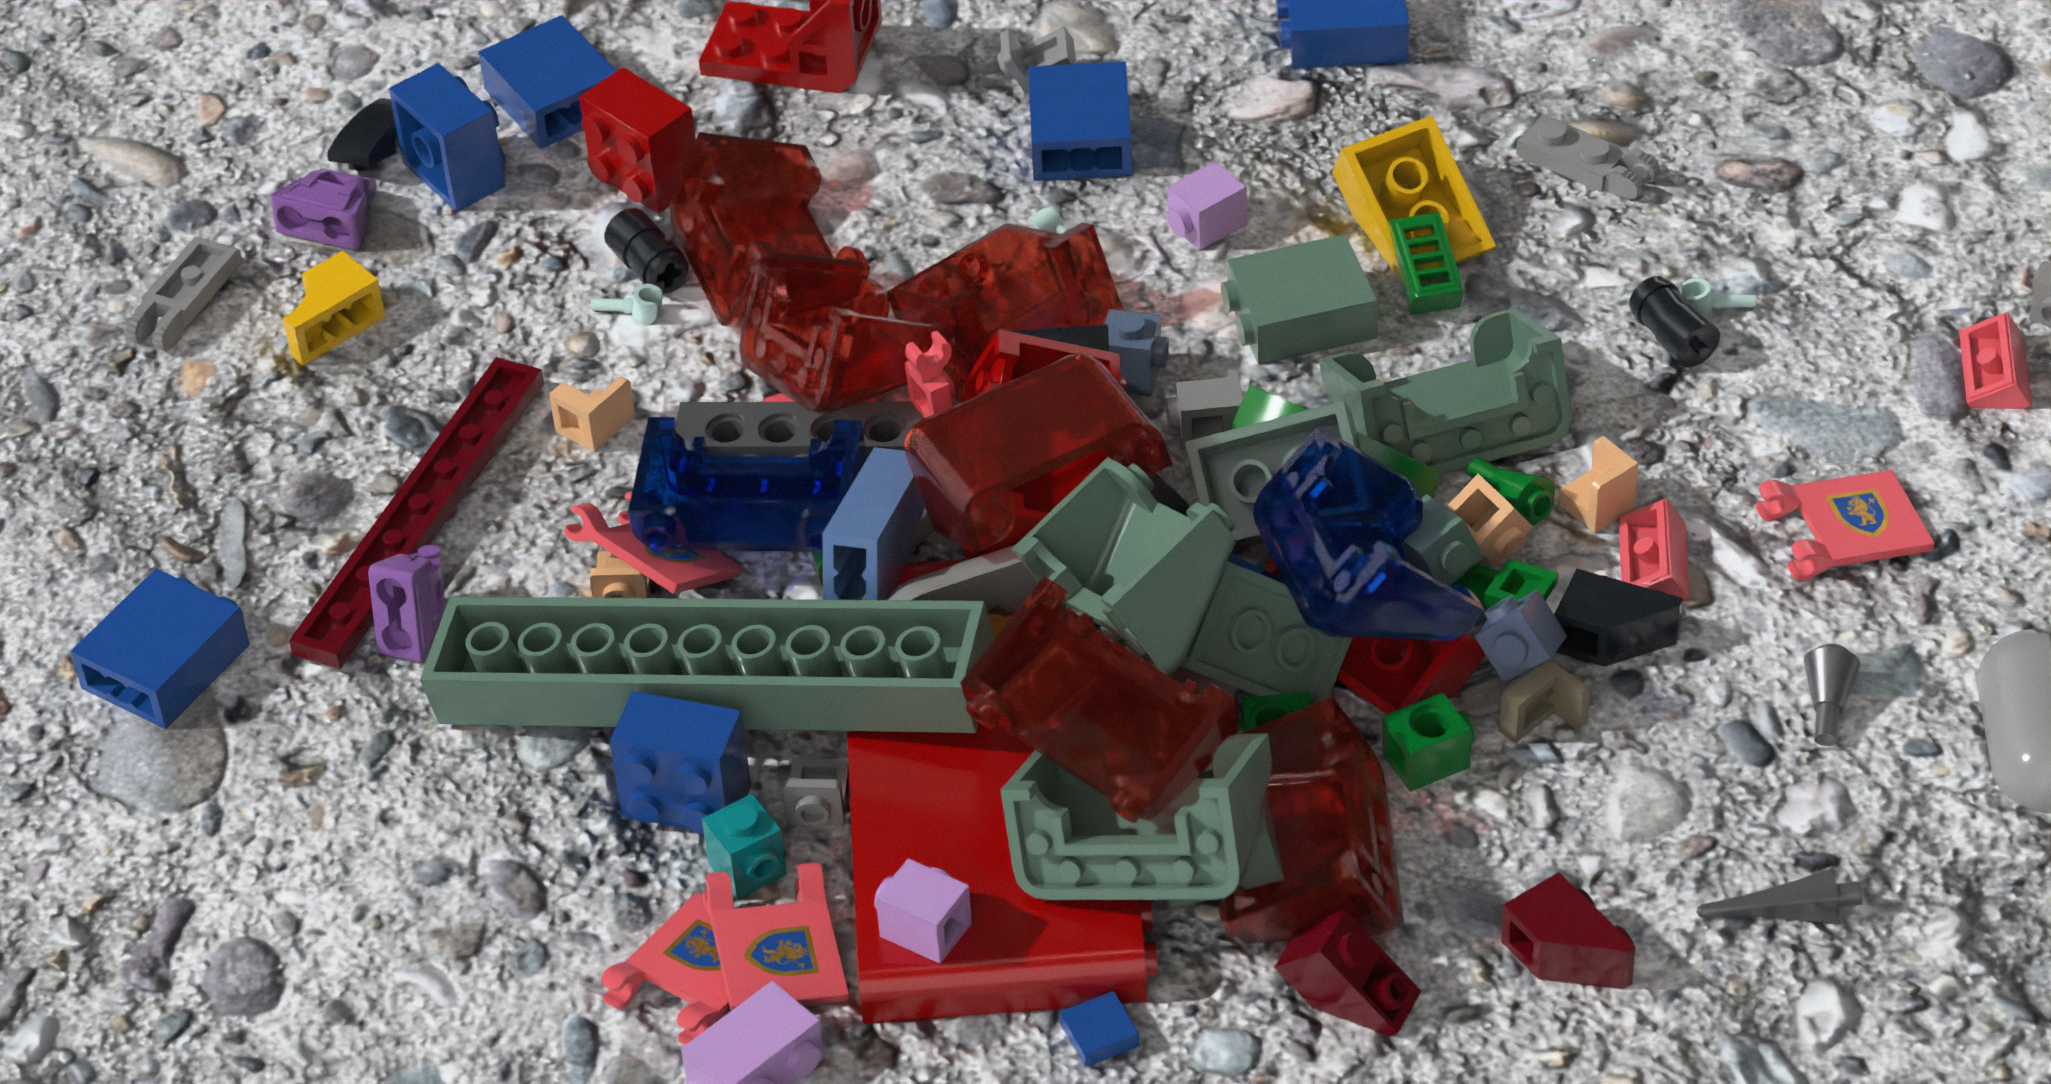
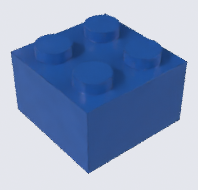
(448, 136)
(678, 760)

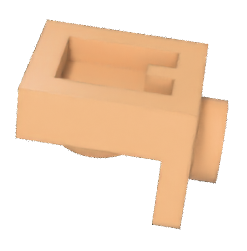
(617, 579)

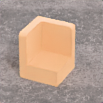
(592, 417)
(1603, 491)

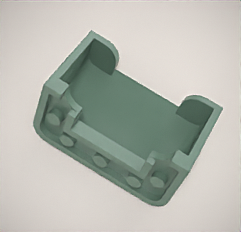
(1485, 408)
(1132, 561)
(1078, 848)

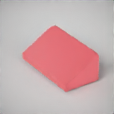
(1995, 364)
(1655, 549)

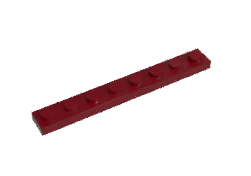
(418, 508)

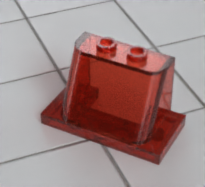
(1010, 283)

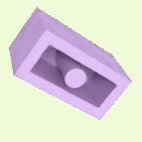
(757, 1043)

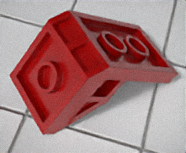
(793, 46)

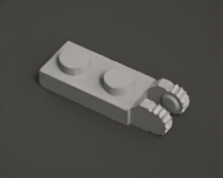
(1587, 158)
(182, 292)

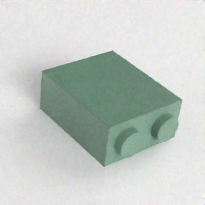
(1300, 299)

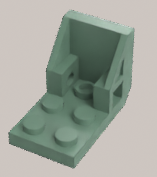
(1260, 641)

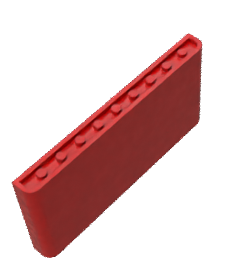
(943, 807)

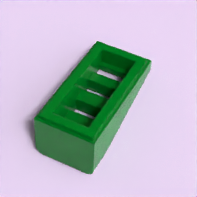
(1432, 296)

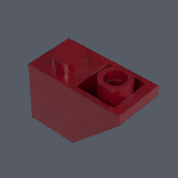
(1566, 937)
(1347, 974)

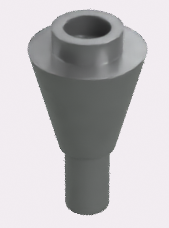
(1830, 677)

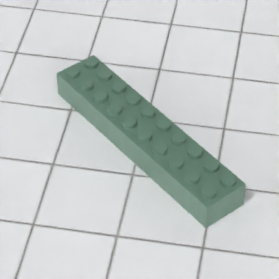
(770, 658)

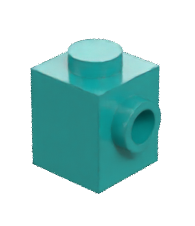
(745, 845)

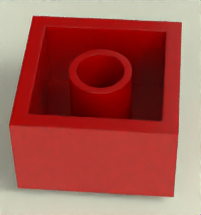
(637, 137)

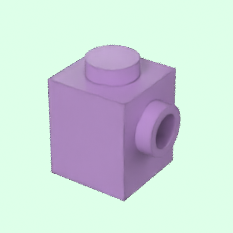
(1207, 205)
(923, 910)

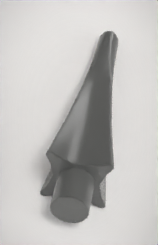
(1807, 899)

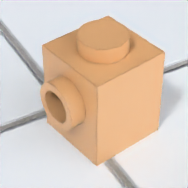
(1491, 520)

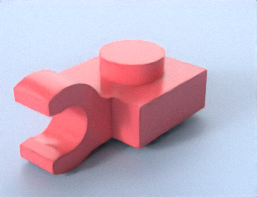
(927, 382)

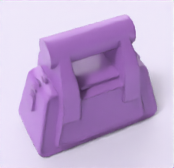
(325, 208)
(407, 602)

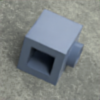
(1140, 348)
(1519, 634)

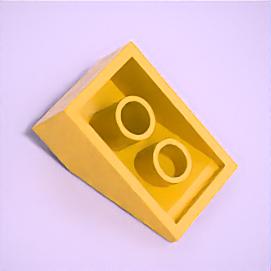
(1409, 176)

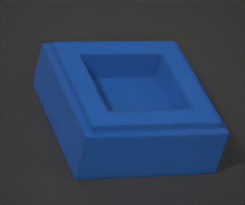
(1099, 1029)

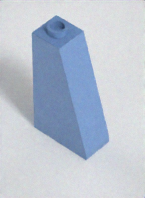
(872, 530)

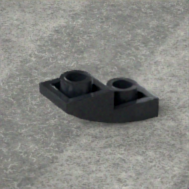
(366, 137)

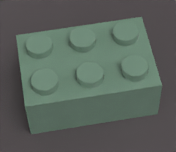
(1239, 462)

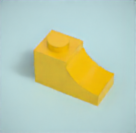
(337, 305)

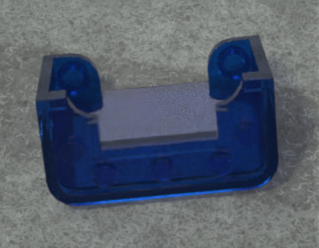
(740, 501)
(1337, 541)

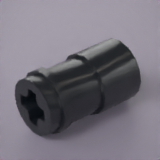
(646, 250)
(1674, 321)

